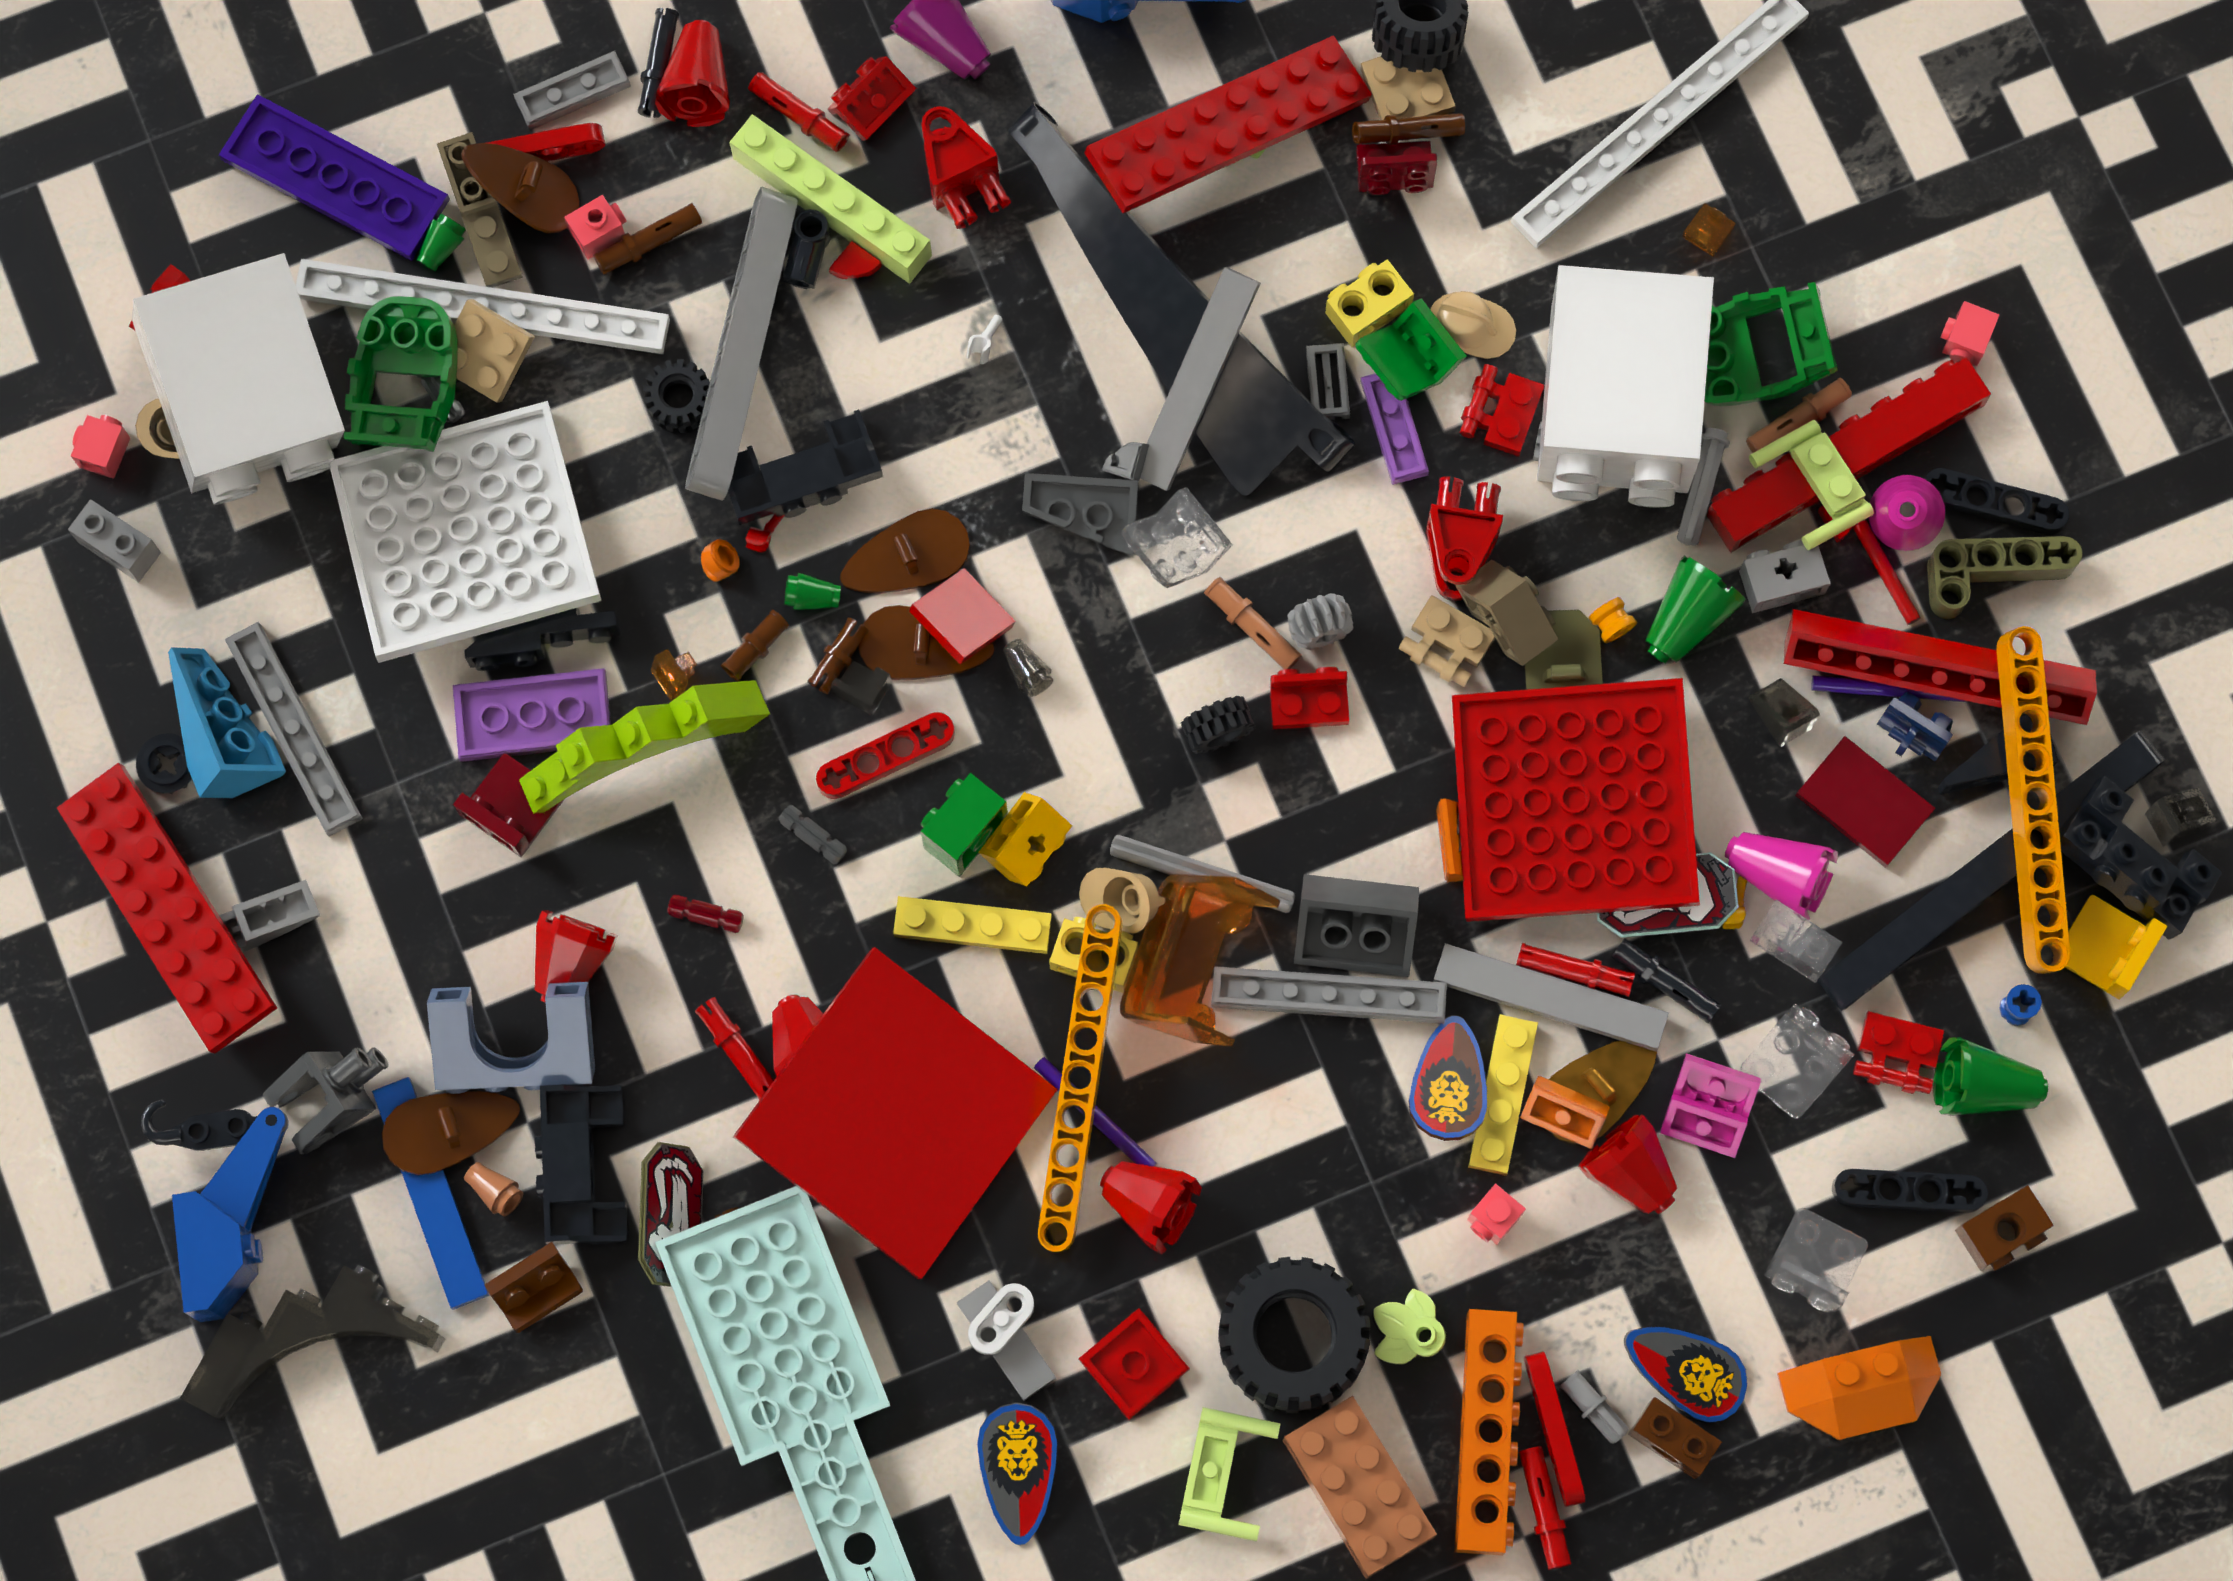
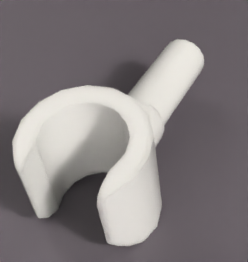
(982, 342)

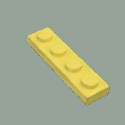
(972, 925)
(1505, 1093)

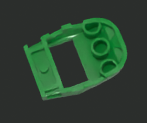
(403, 339)
(1732, 363)

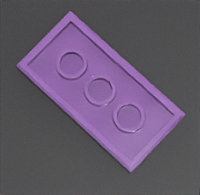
(527, 712)

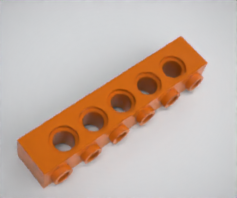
(1471, 1533)

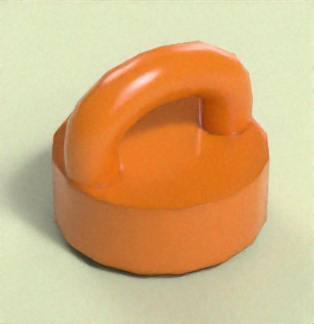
(719, 560)

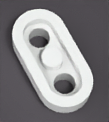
(1000, 1319)

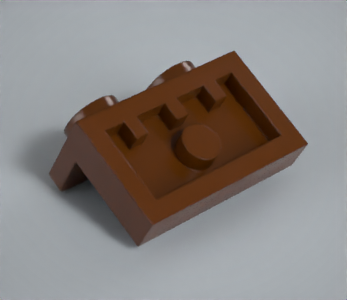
(534, 1287)

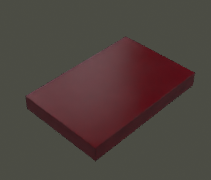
(1865, 801)

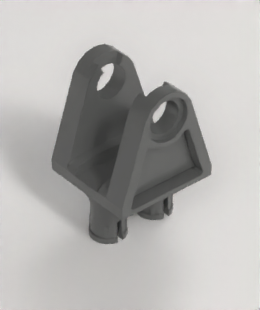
(344, 1088)

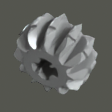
(1320, 621)

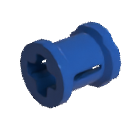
(2029, 996)

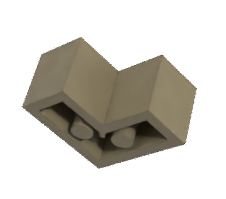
(1510, 610)

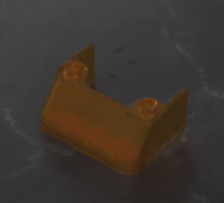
(1181, 951)

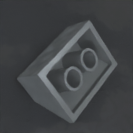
(1356, 925)

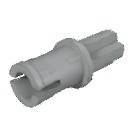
(1594, 1407)

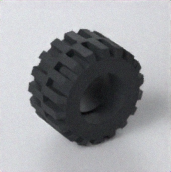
(1420, 32)

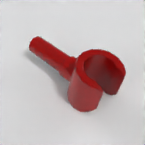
(760, 539)

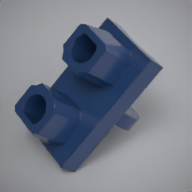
(1914, 729)

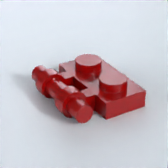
(1513, 413)
(1902, 1042)

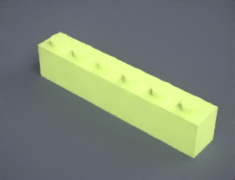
(821, 189)

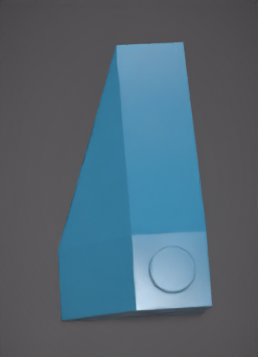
(219, 738)

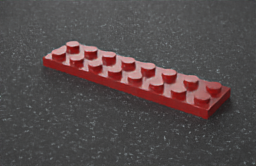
(1227, 124)
(167, 908)

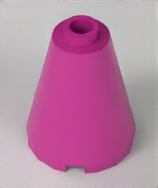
(1907, 532)
(1783, 869)

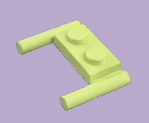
(1825, 474)
(1212, 1468)

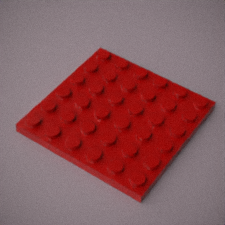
(1575, 800)

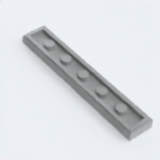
(1198, 376)
(293, 729)
(1329, 995)
(1551, 997)

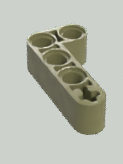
(2005, 566)

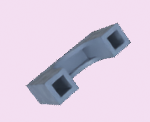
(466, 1063)

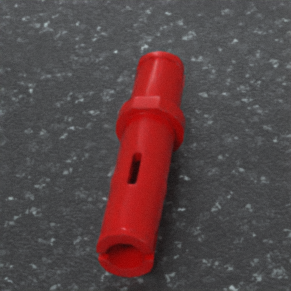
(810, 120)
(1576, 969)
(734, 1045)
(1545, 1508)

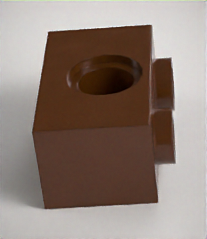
(2019, 1210)
(1675, 1438)

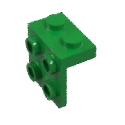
(1411, 352)

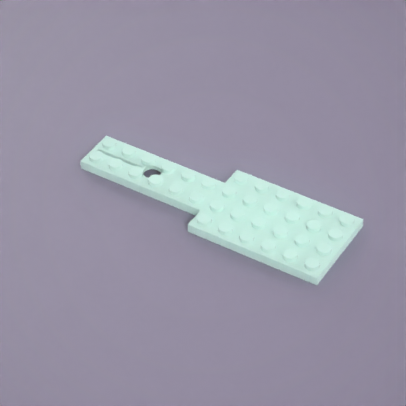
(789, 1366)

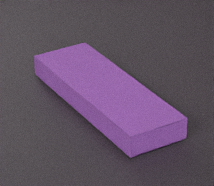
(1394, 432)

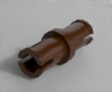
(755, 645)
(838, 655)

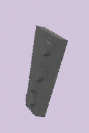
(1083, 506)

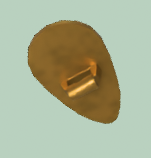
(1609, 1076)

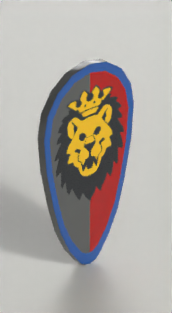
(1689, 1371)
(1017, 1467)

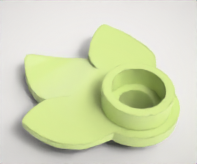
(1402, 1329)

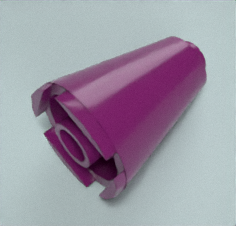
(944, 34)

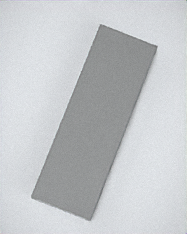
(572, 90)
(1019, 1357)

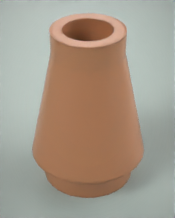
(495, 1190)

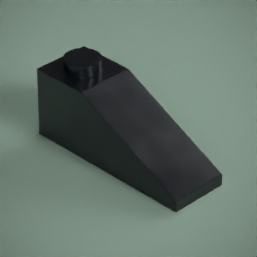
(1988, 764)

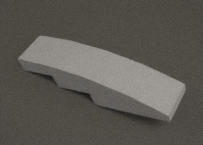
(270, 915)

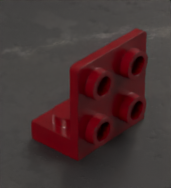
(1395, 167)
(502, 807)

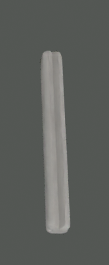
(1173, 863)

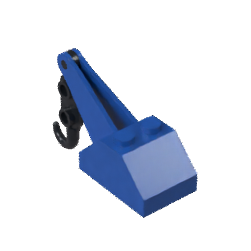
(215, 1227)

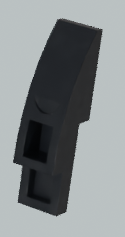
(526, 641)

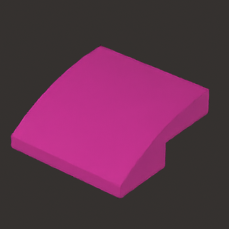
(1710, 1105)

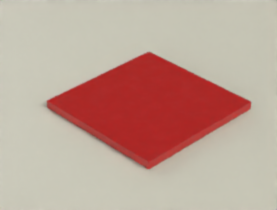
(895, 1113)

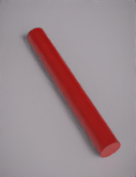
(1886, 572)

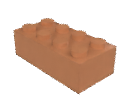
(1359, 1487)

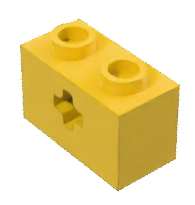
(1025, 839)

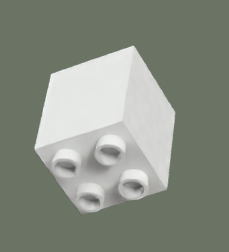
(239, 378)
(1625, 383)

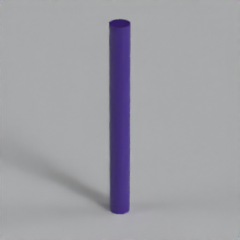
(1864, 687)
(1100, 1119)

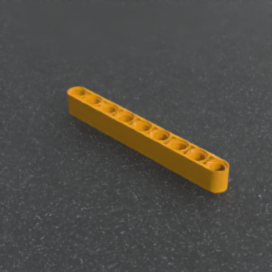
(2023, 816)
(1075, 1058)

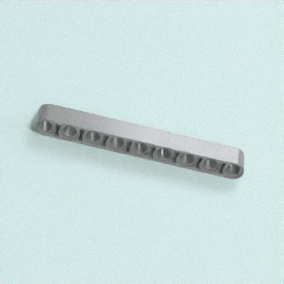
(741, 344)

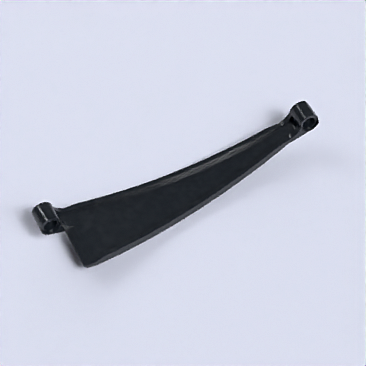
(1254, 408)

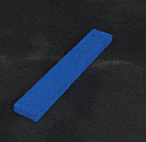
(438, 1216)

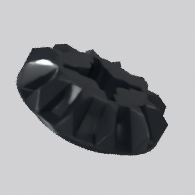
(149, 763)

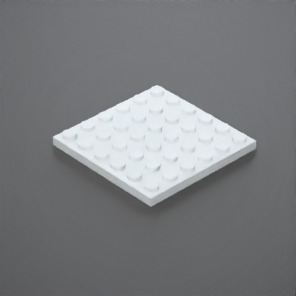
(464, 532)

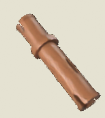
(1812, 408)
(1252, 623)

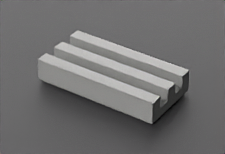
(1330, 412)

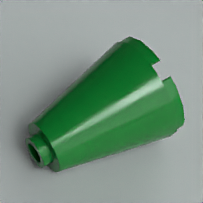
(1690, 610)
(1984, 1081)

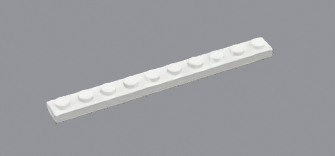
(1658, 119)
(531, 312)

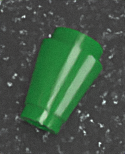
(440, 242)
(810, 593)

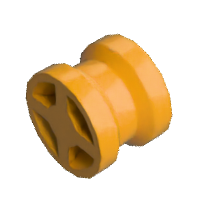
(1612, 620)

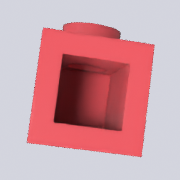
(596, 225)
(1969, 333)
(100, 445)
(1495, 1215)

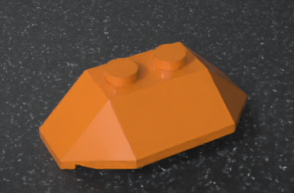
(1863, 1388)

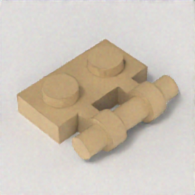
(1452, 631)

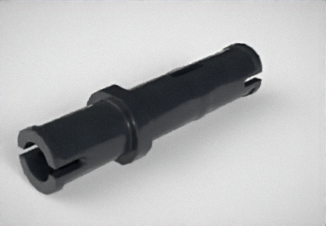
(658, 59)
(1673, 985)

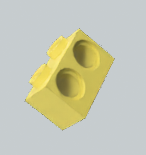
(1375, 309)
(1068, 963)

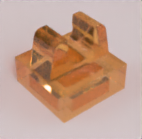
(1709, 229)
(673, 672)

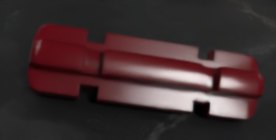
(705, 913)

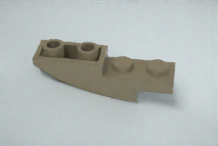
(480, 216)

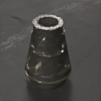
(1027, 668)

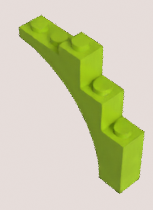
(640, 734)

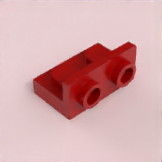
(871, 96)
(1309, 698)

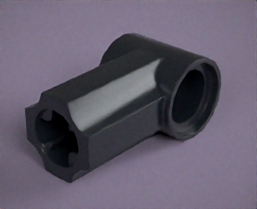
(805, 251)

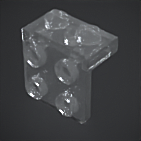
(1177, 540)
(1797, 1061)
(1816, 1260)

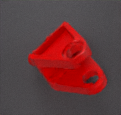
(960, 165)
(1461, 537)

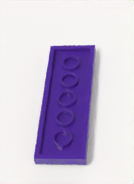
(334, 177)

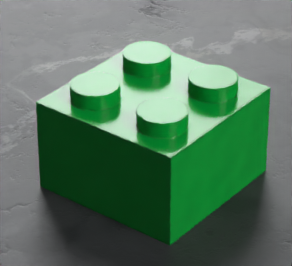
(962, 823)

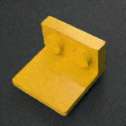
(2110, 946)

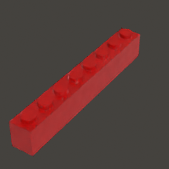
(1861, 442)
(1926, 664)

